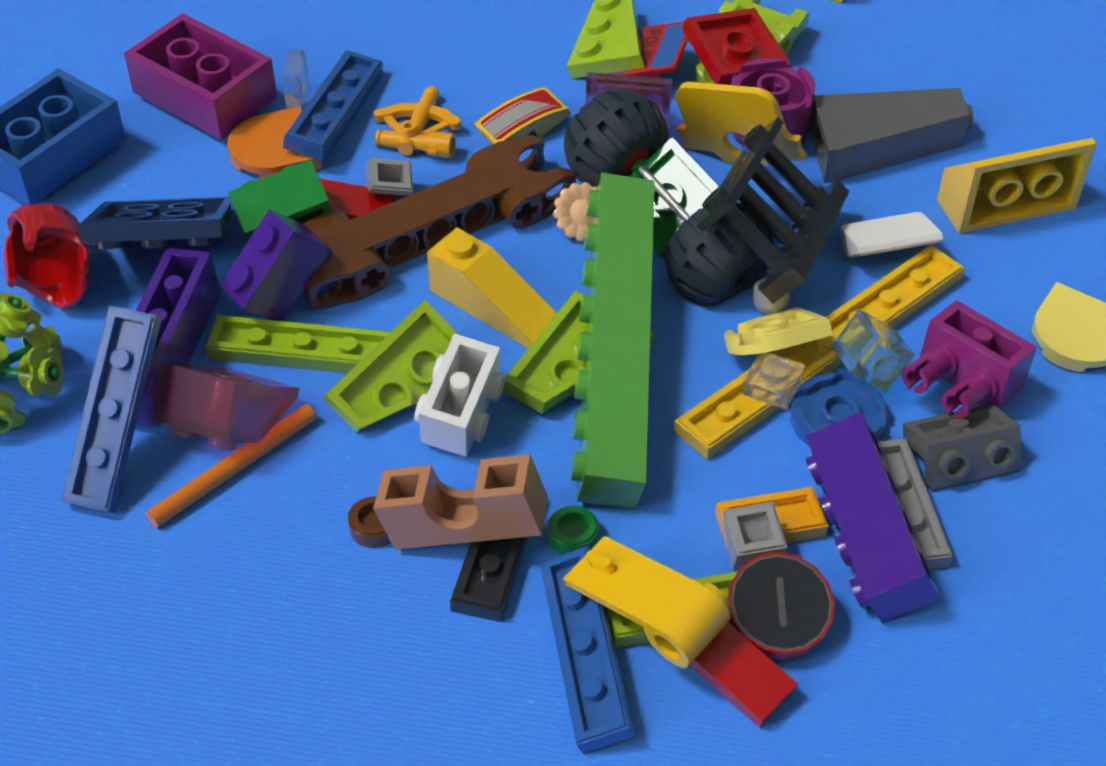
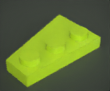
(607, 40)
(550, 364)
(393, 371)

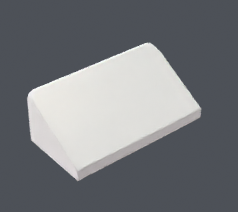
(888, 234)

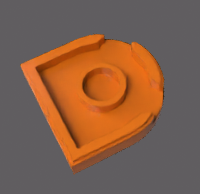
(258, 143)

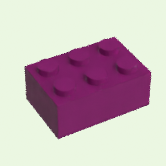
(201, 75)

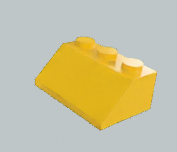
(1015, 185)

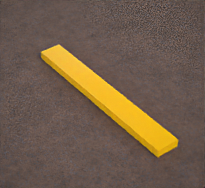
(891, 300)

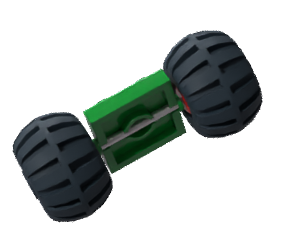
(629, 137)

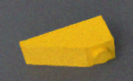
(486, 287)

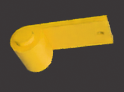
(672, 608)

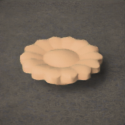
(571, 210)

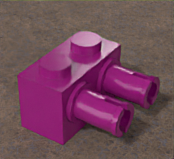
(973, 355)

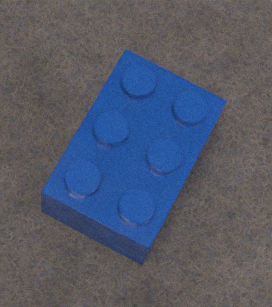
(54, 135)

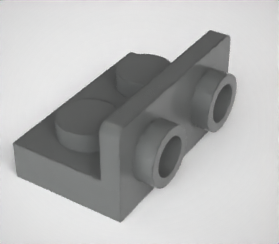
(965, 448)

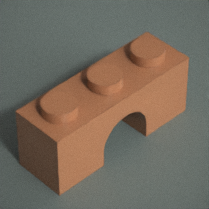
(426, 512)

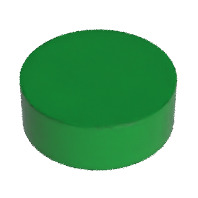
(572, 529)

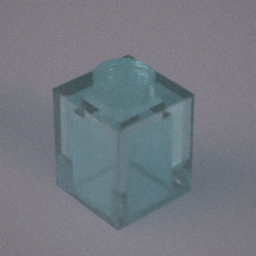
(872, 350)

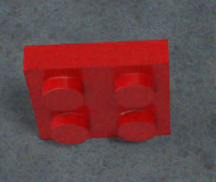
(729, 41)

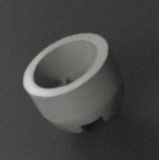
(762, 303)

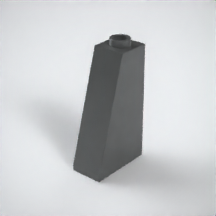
(885, 128)

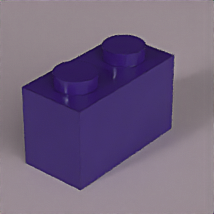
(274, 266)

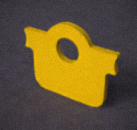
(719, 109)

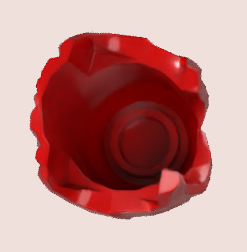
(47, 254)

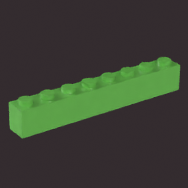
(615, 344)

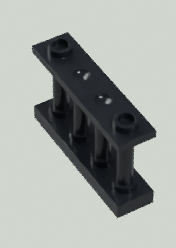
(809, 223)

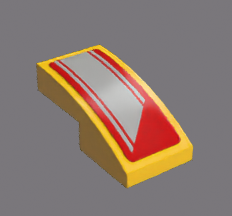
(529, 112)

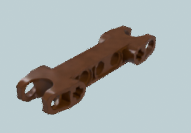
(488, 192)

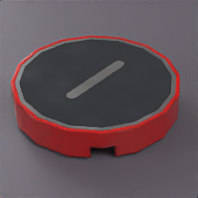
(781, 604)

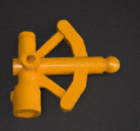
(410, 134)

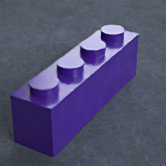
(184, 297)
(871, 519)

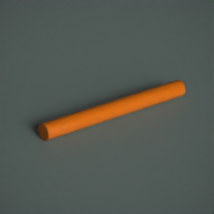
(229, 467)

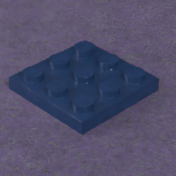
(157, 222)

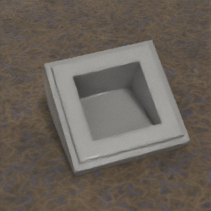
(389, 177)
(752, 532)

